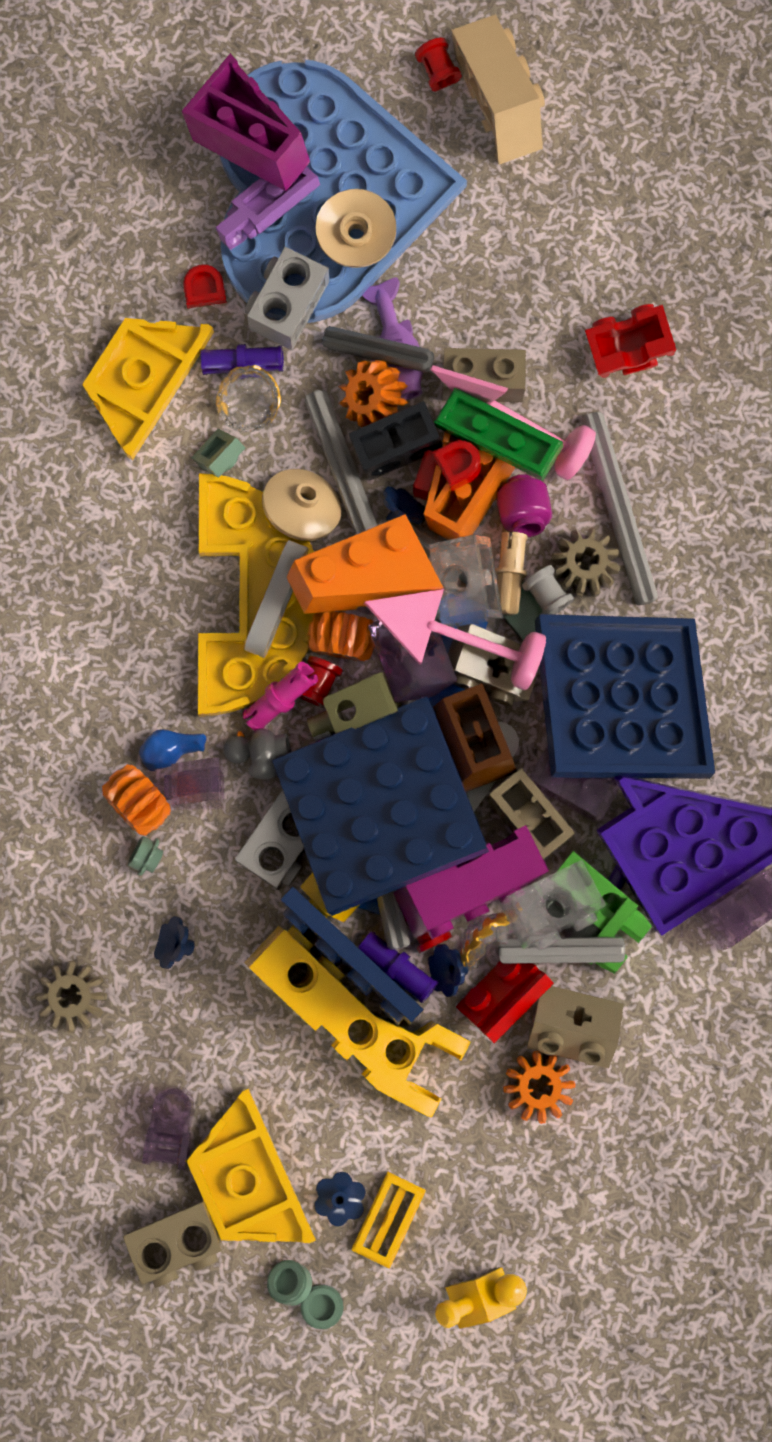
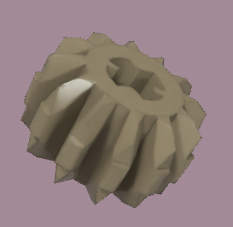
(597, 573)
(69, 982)

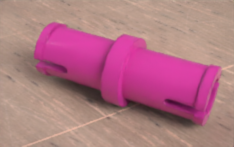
(280, 696)

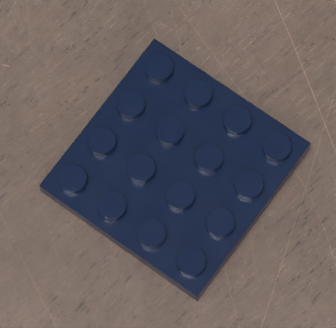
(624, 697)
(379, 806)
(338, 949)

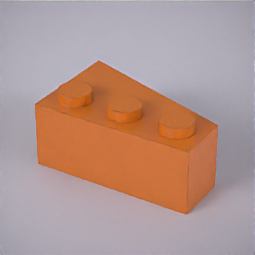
(462, 510)
(363, 568)

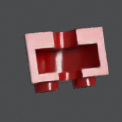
(632, 343)

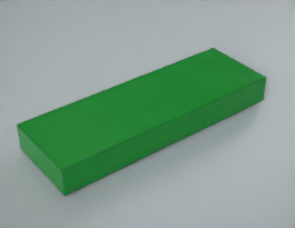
(499, 434)

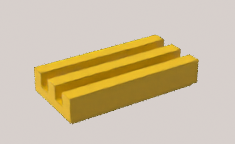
(372, 1253)

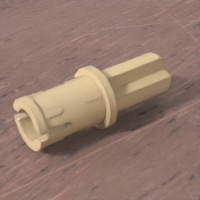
(511, 571)

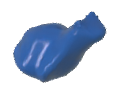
(166, 747)

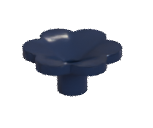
(402, 503)
(173, 943)
(447, 969)
(343, 1186)

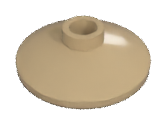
(351, 211)
(295, 515)

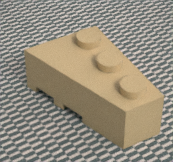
(500, 86)

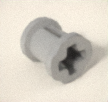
(547, 591)

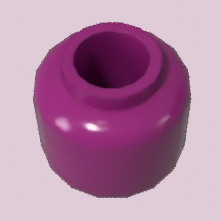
(524, 505)

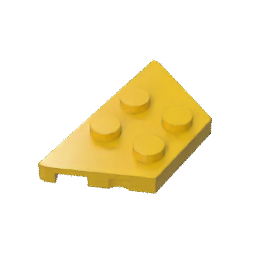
(141, 375)
(246, 1180)

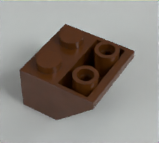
(474, 737)

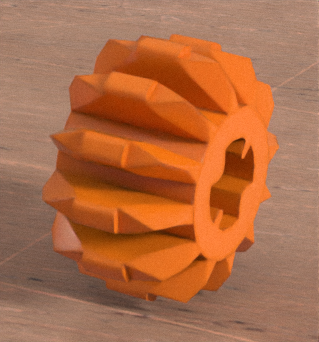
(372, 392)
(341, 636)
(136, 799)
(543, 1101)

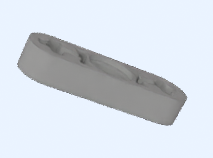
(274, 602)

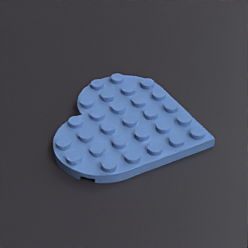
(349, 147)

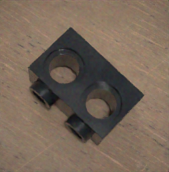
(395, 440)

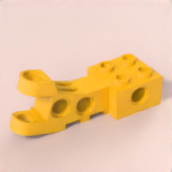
(326, 1002)

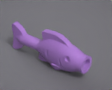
(382, 297)

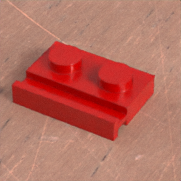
(503, 997)

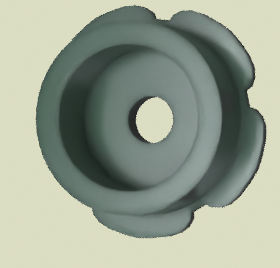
(145, 855)

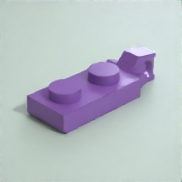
(262, 206)

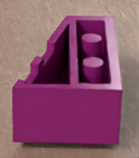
(245, 126)
(471, 886)

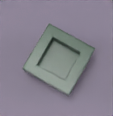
(218, 453)

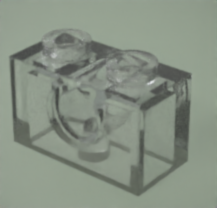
(481, 597)
(571, 888)

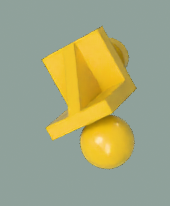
(481, 1299)

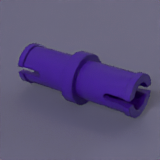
(224, 360)
(398, 967)

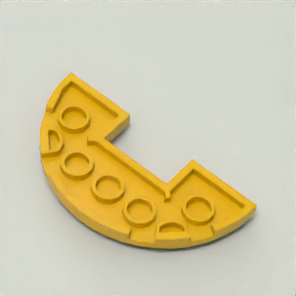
(236, 525)

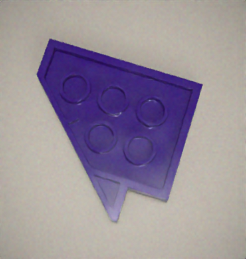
(684, 847)

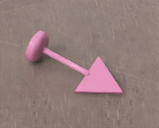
(575, 447)
(412, 619)

